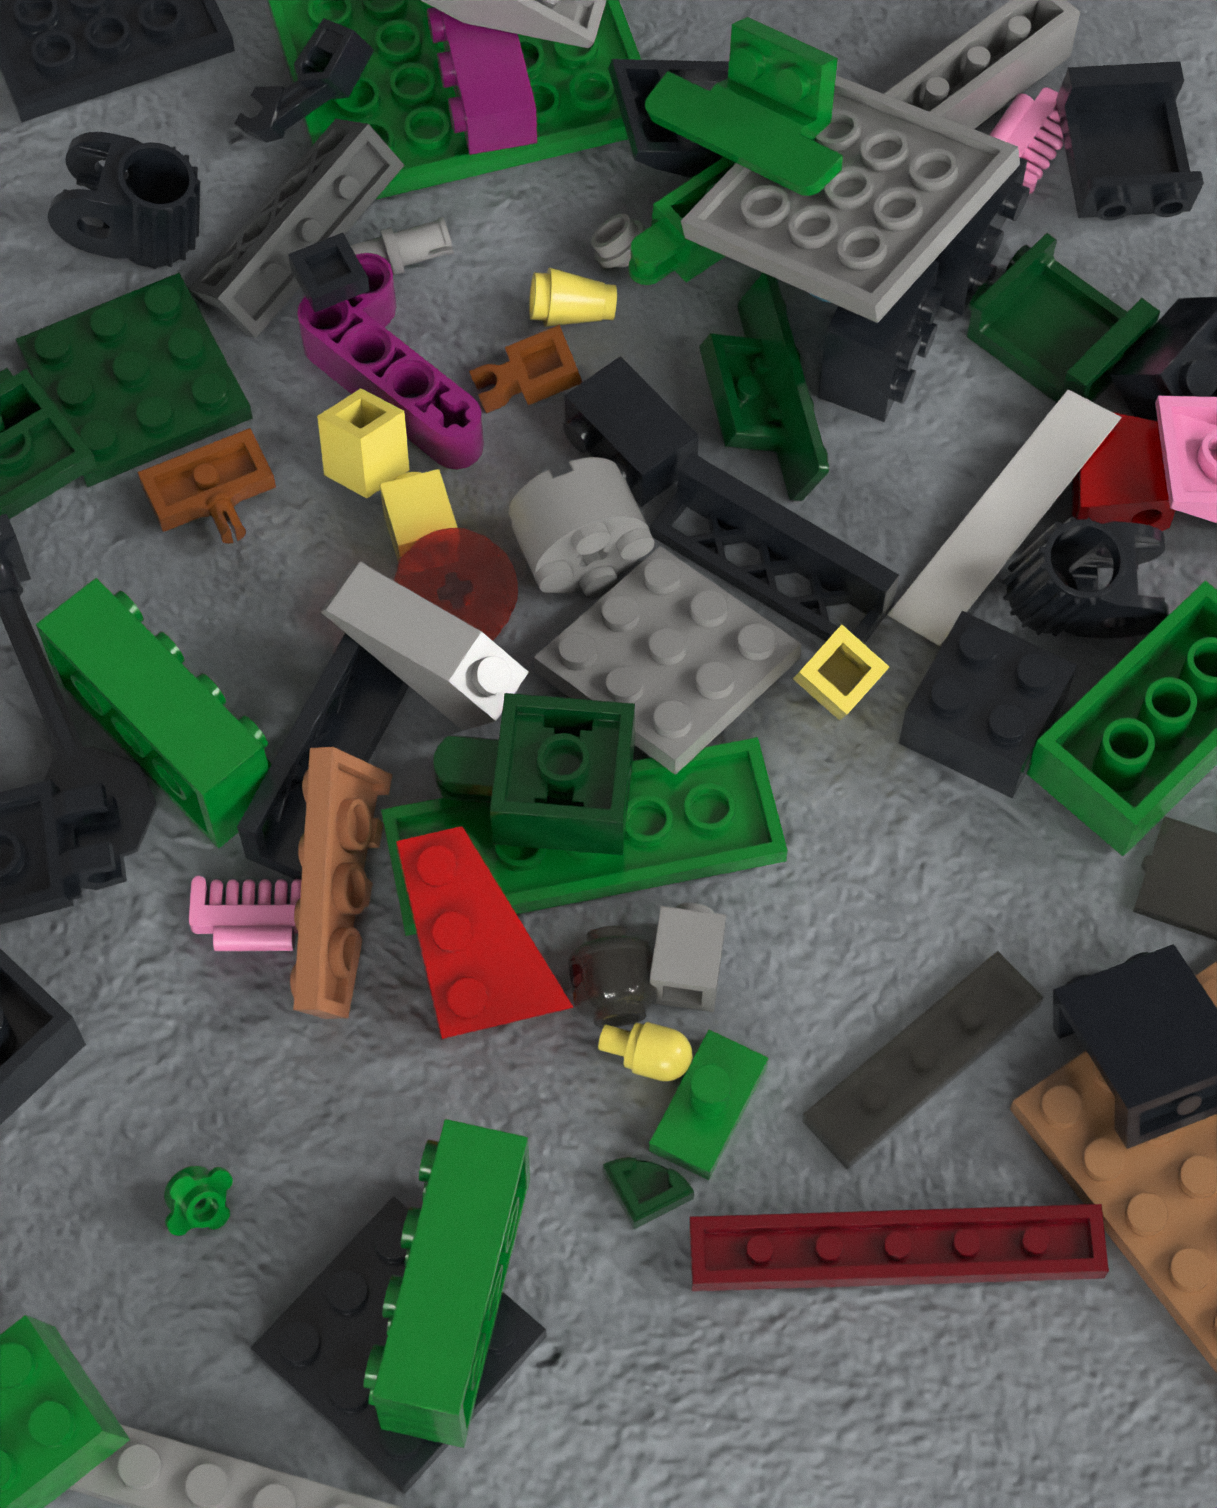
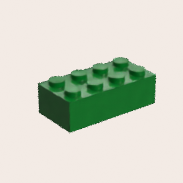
(156, 708)
(1140, 730)
(451, 1283)
(49, 1417)

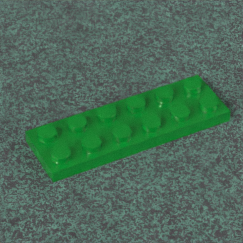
(678, 829)

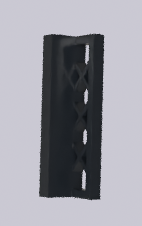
(776, 534)
(344, 712)

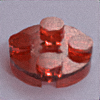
(472, 559)

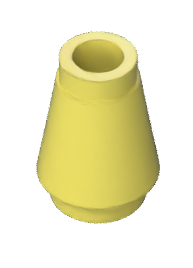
(570, 299)

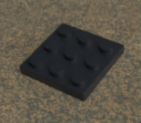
(329, 1331)

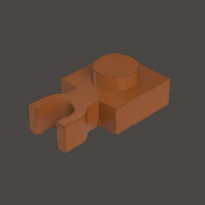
(536, 367)

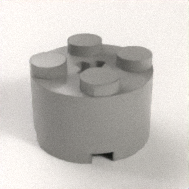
(579, 527)

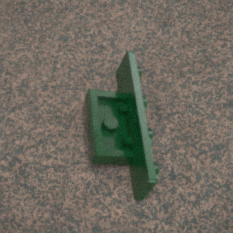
(763, 389)

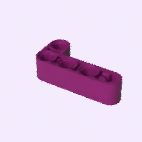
(442, 419)

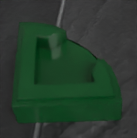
(646, 1188)

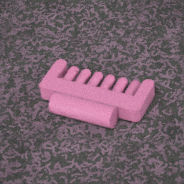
(1031, 128)
(245, 925)

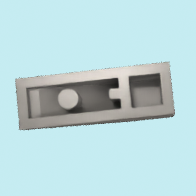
(553, 20)
(426, 647)

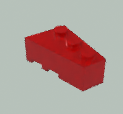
(471, 940)

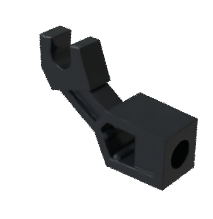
(324, 71)

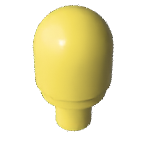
(649, 1050)

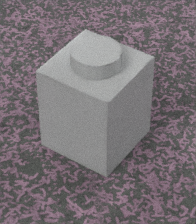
(688, 956)

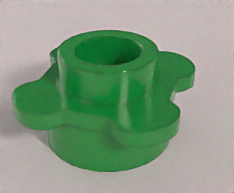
(190, 1187)

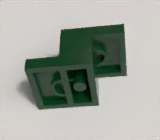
(36, 445)

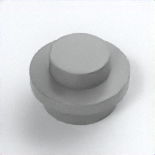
(614, 239)

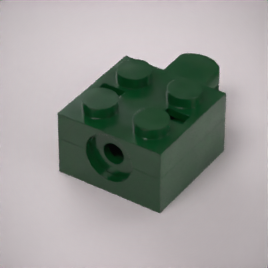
(551, 776)

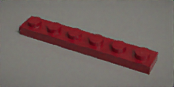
(897, 1247)

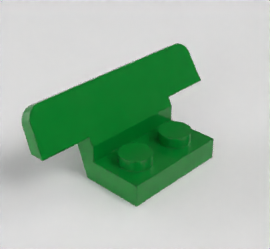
(763, 112)

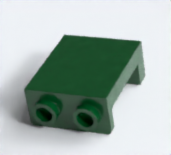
(1055, 325)

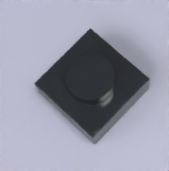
(328, 272)

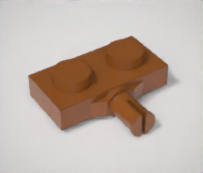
(208, 484)

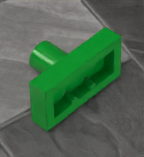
(708, 1104)

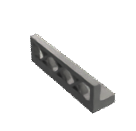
(312, 203)

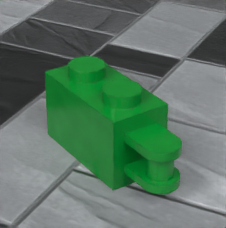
(663, 245)

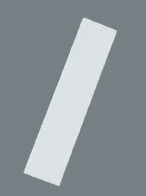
(1004, 516)

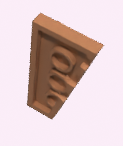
(334, 886)

